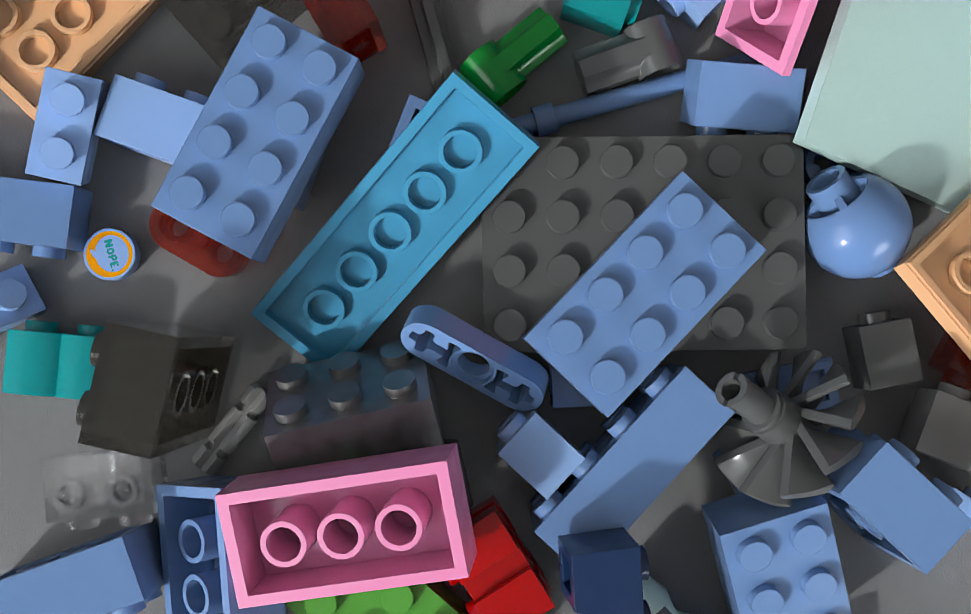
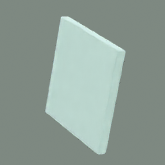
(897, 96)

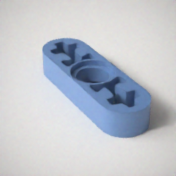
(448, 329)

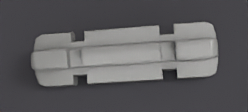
(231, 429)

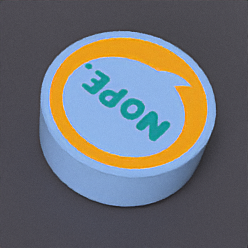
(112, 254)

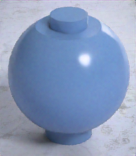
(856, 223)

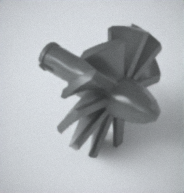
(777, 439)

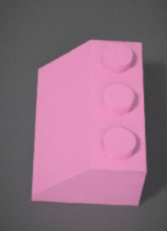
(767, 29)

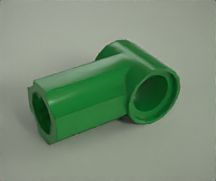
(502, 66)

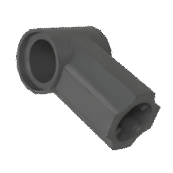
(639, 53)

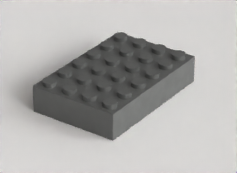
(588, 189)

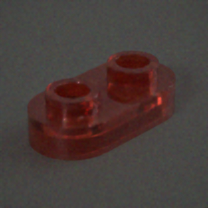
(194, 247)

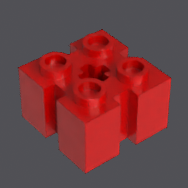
(504, 571)

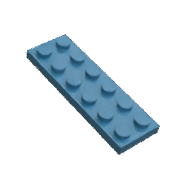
(397, 222)

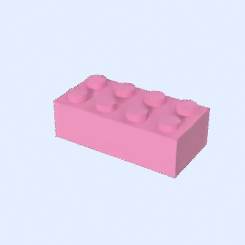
(348, 526)

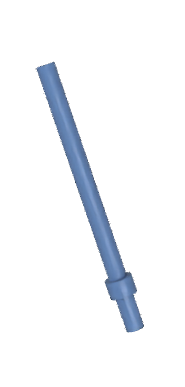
(546, 119)

